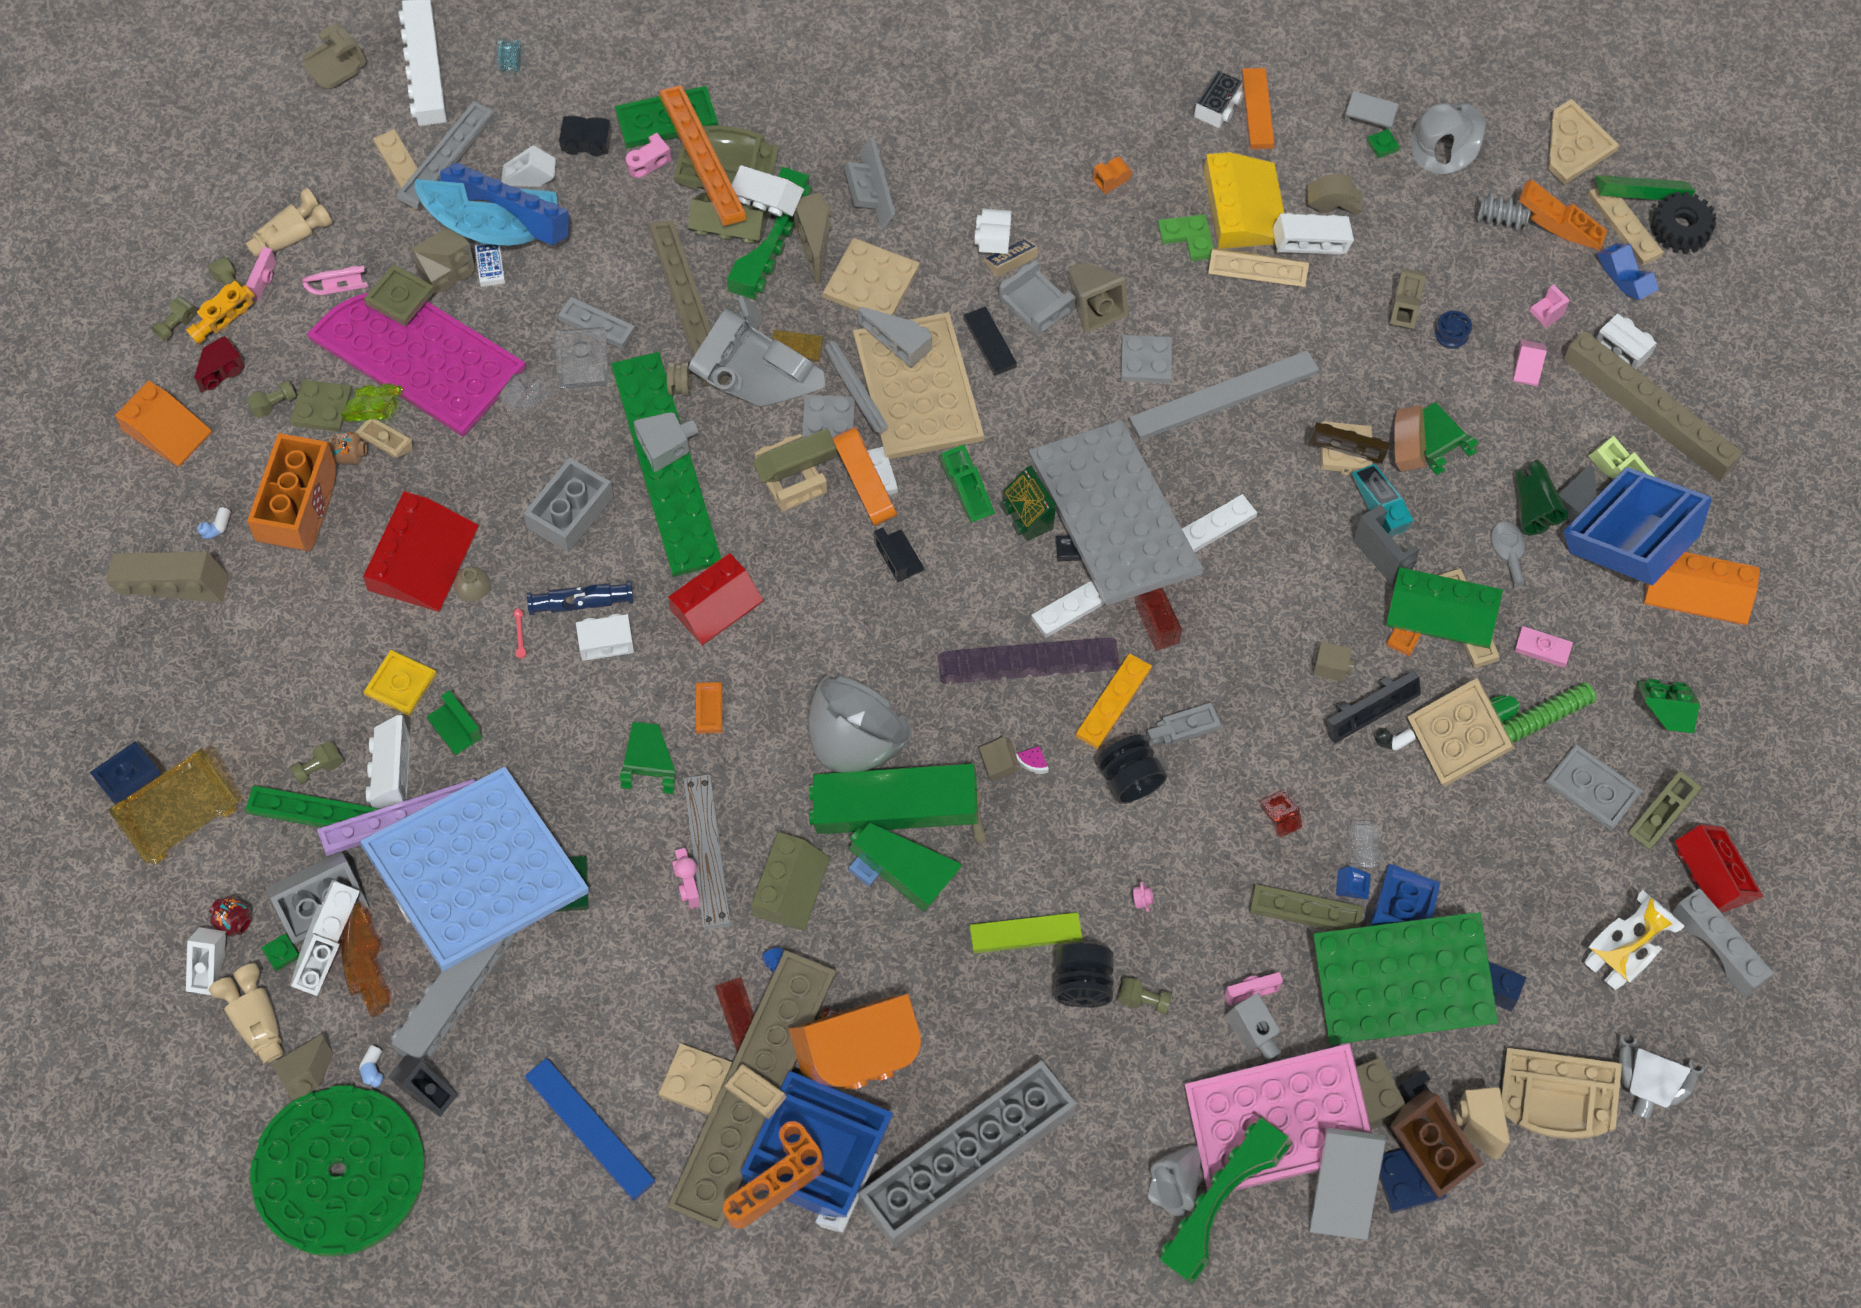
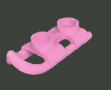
(330, 278)

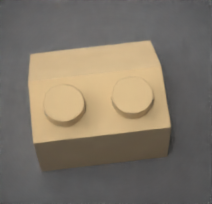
(1483, 1120)

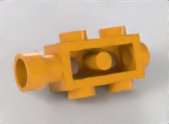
(221, 307)

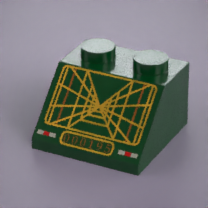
(1029, 505)

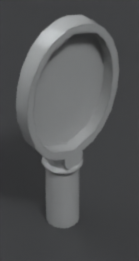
(1509, 546)

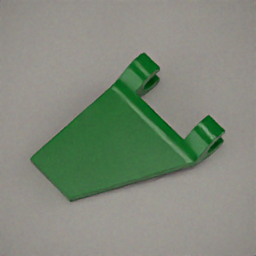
(1443, 436)
(647, 757)

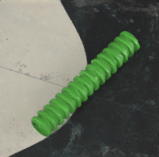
(1550, 711)

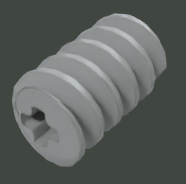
(1503, 211)

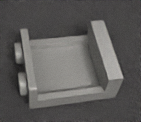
(1035, 298)

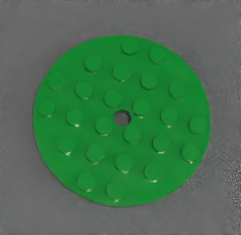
(343, 1212)

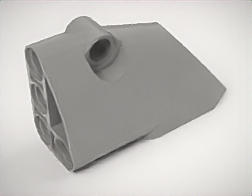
(760, 367)

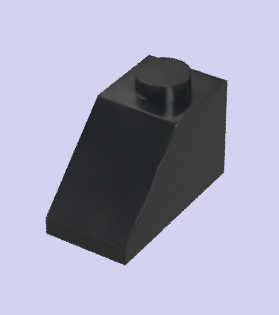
(423, 1085)

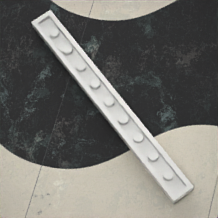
(1199, 534)

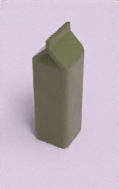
(796, 456)

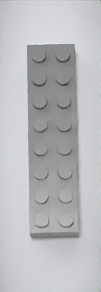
(967, 1153)

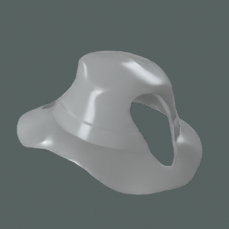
(1444, 119)

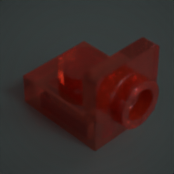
(1282, 812)

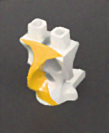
(1621, 954)

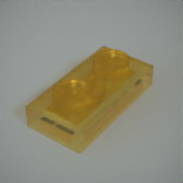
(804, 344)

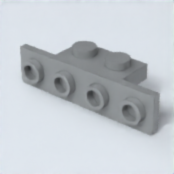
(869, 183)

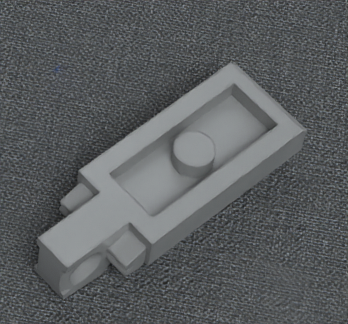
(1185, 725)

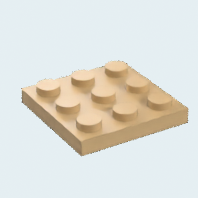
(871, 278)
(1461, 732)

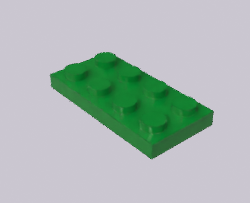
(648, 116)

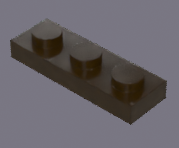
(1349, 442)

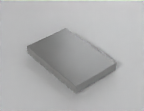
(1593, 787)

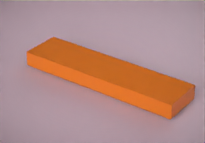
(1257, 108)

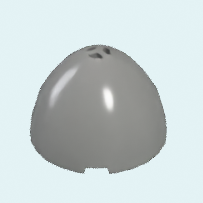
(854, 726)

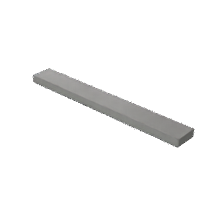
(1223, 395)

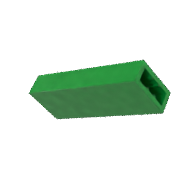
(894, 798)

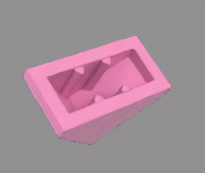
(1529, 362)

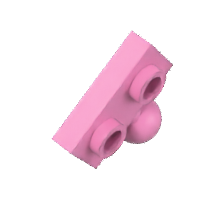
(686, 868)

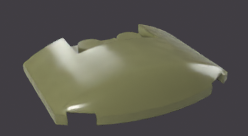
(733, 148)

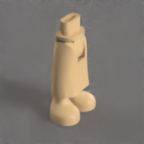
(290, 225)
(250, 1013)

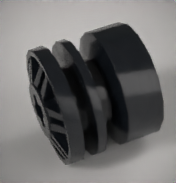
(1131, 765)
(1084, 975)

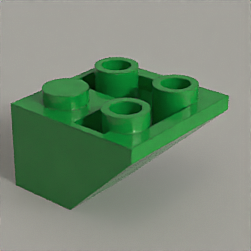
(1672, 704)

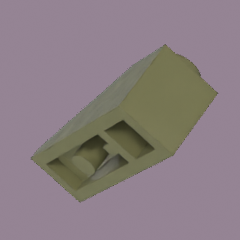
(1666, 809)

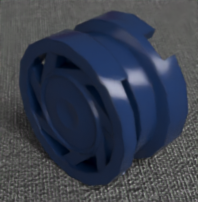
(1453, 330)

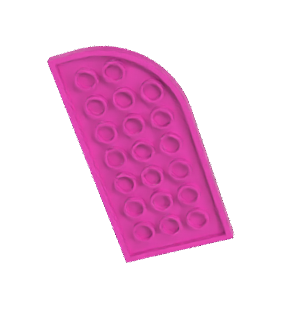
(434, 358)

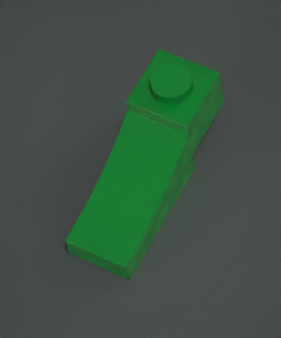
(966, 483)

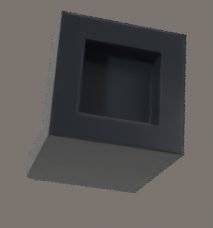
(1414, 1086)

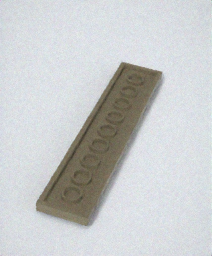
(732, 1125)

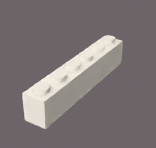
(423, 61)

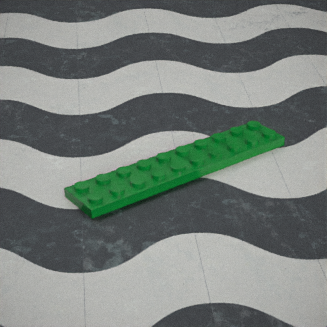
(674, 488)

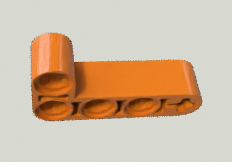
(864, 476)
(769, 1180)

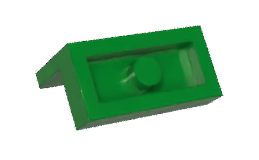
(454, 724)

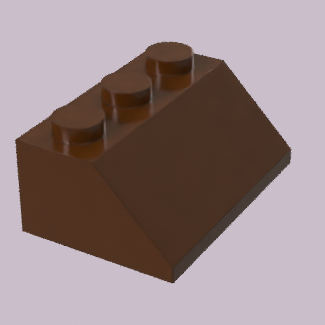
(1435, 1142)

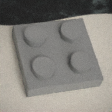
(1146, 359)
(828, 412)

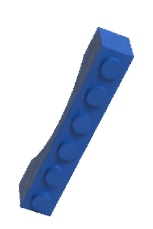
(541, 218)

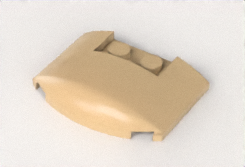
(1560, 1094)

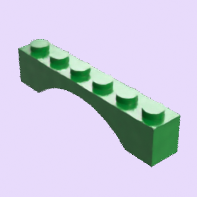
(750, 271)
(1258, 1152)

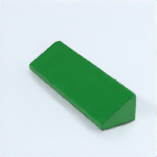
(1640, 187)

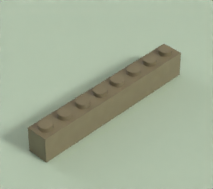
(1653, 406)

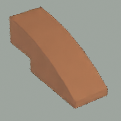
(1409, 438)

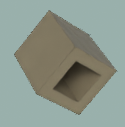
(1333, 662)

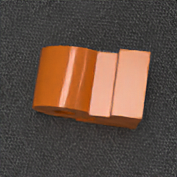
(1113, 174)

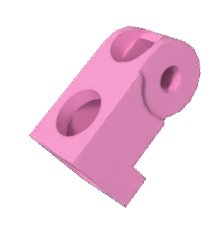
(648, 157)

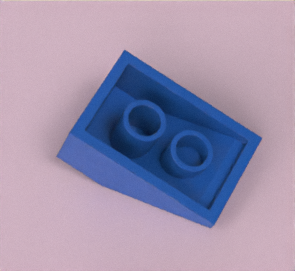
(1404, 897)

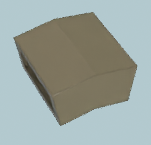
(1000, 758)

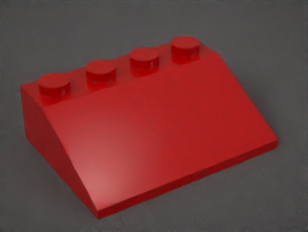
(420, 552)

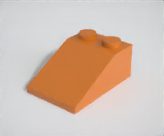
(162, 424)

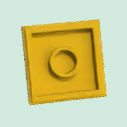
(400, 682)

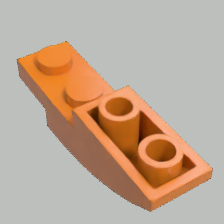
(1563, 221)

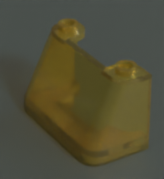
(173, 806)

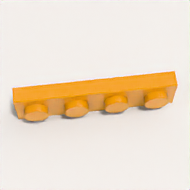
(1113, 701)

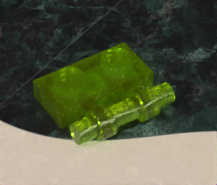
(372, 402)

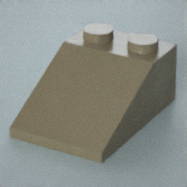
(812, 228)

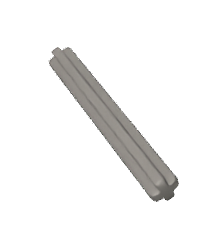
(856, 387)

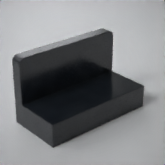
(897, 554)

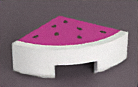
(1033, 760)

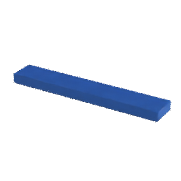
(590, 1129)

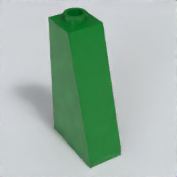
(904, 864)

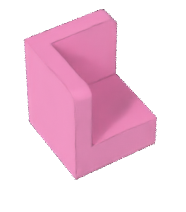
(1551, 307)

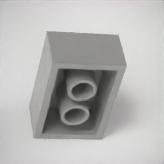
(568, 504)

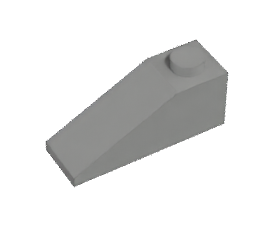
(898, 334)

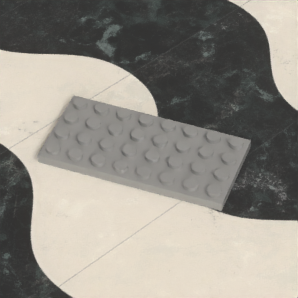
(1115, 513)

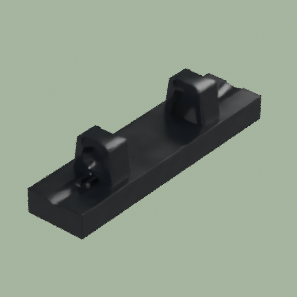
(1388, 698)

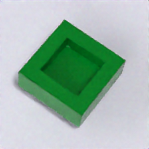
(1383, 143)
(280, 952)

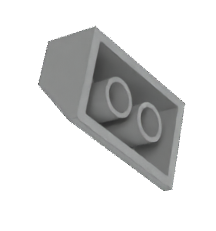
(301, 893)

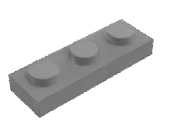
(585, 316)

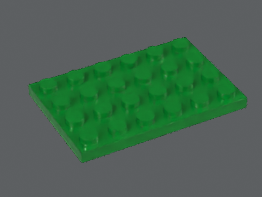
(1405, 978)

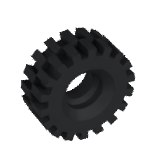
(1680, 236)

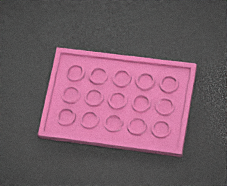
(1293, 1095)

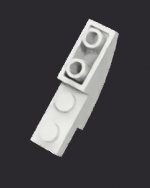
(323, 937)

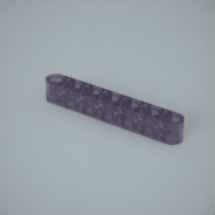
(1028, 659)

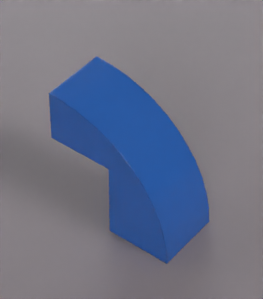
(1623, 270)

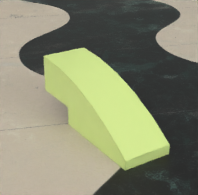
(1613, 459)

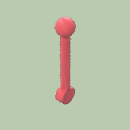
(520, 652)

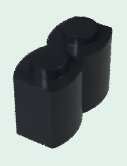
(585, 135)

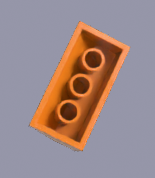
(1706, 588)

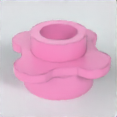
(1143, 896)

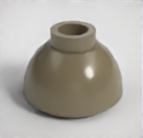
(472, 584)

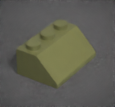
(705, 220)
(790, 882)

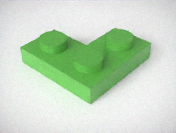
(1189, 229)

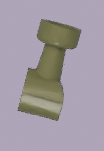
(223, 271)
(181, 311)
(262, 404)
(325, 757)
(1133, 995)

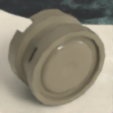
(679, 378)

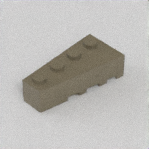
(168, 575)

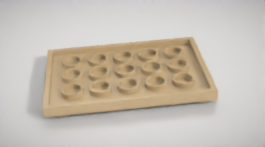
(922, 404)

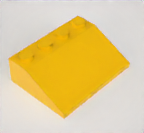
(1242, 199)

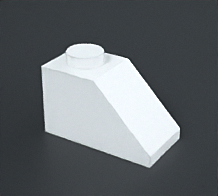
(529, 168)
(204, 959)

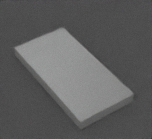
(1347, 1183)

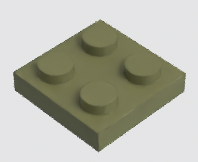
(399, 295)
(320, 405)

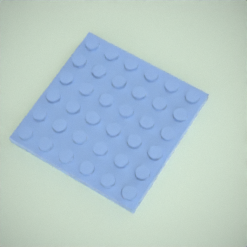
(474, 868)

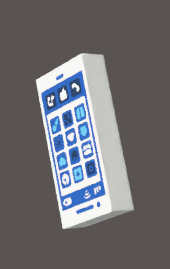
(489, 264)

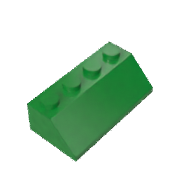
(1444, 607)

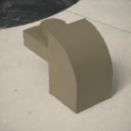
(1335, 191)
(1407, 298)

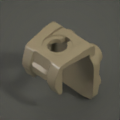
(335, 59)

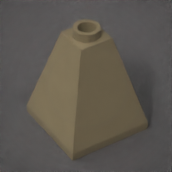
(1098, 294)

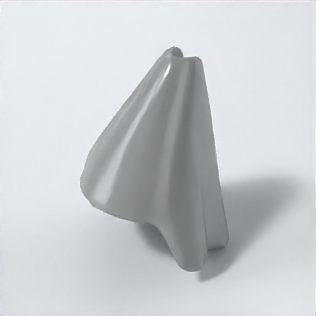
(1176, 1181)

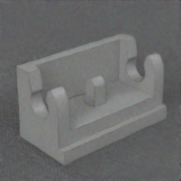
(1372, 110)

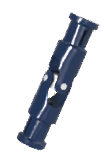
(592, 596)

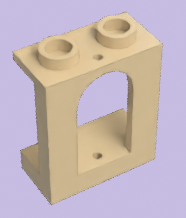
(801, 492)

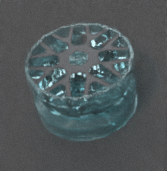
(508, 55)

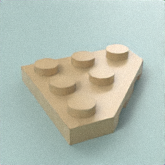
(1576, 142)

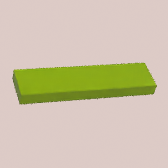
(1025, 933)

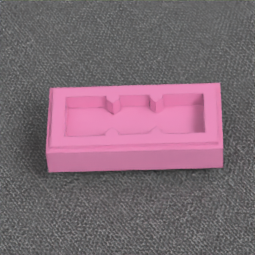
(261, 273)
(1543, 646)
(1251, 985)

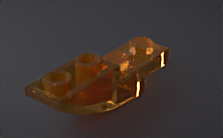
(358, 953)

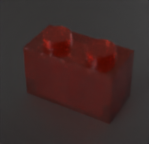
(1159, 619)

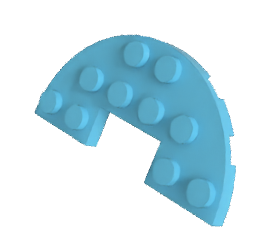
(475, 220)

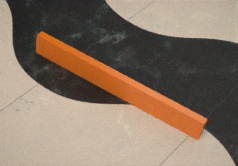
(702, 155)

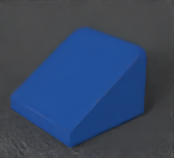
(1353, 883)

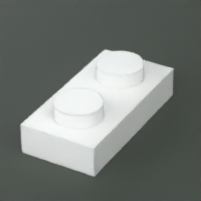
(884, 469)

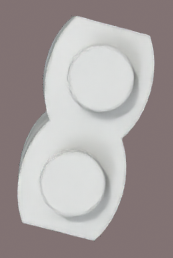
(993, 231)

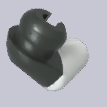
(1393, 742)

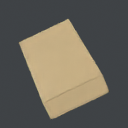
(755, 1091)

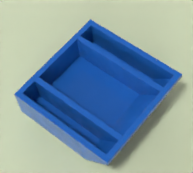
(1638, 525)
(843, 1130)

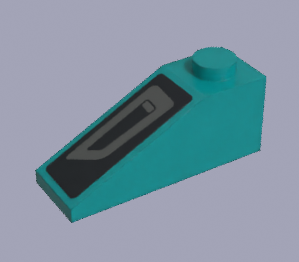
(1378, 490)

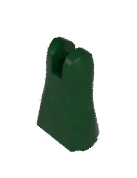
(1538, 500)

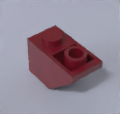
(217, 363)

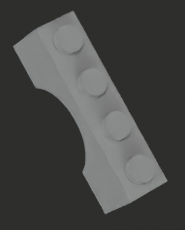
(1741, 962)

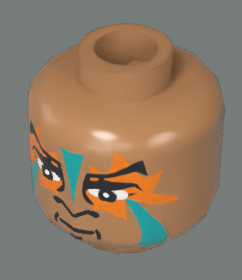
(347, 448)

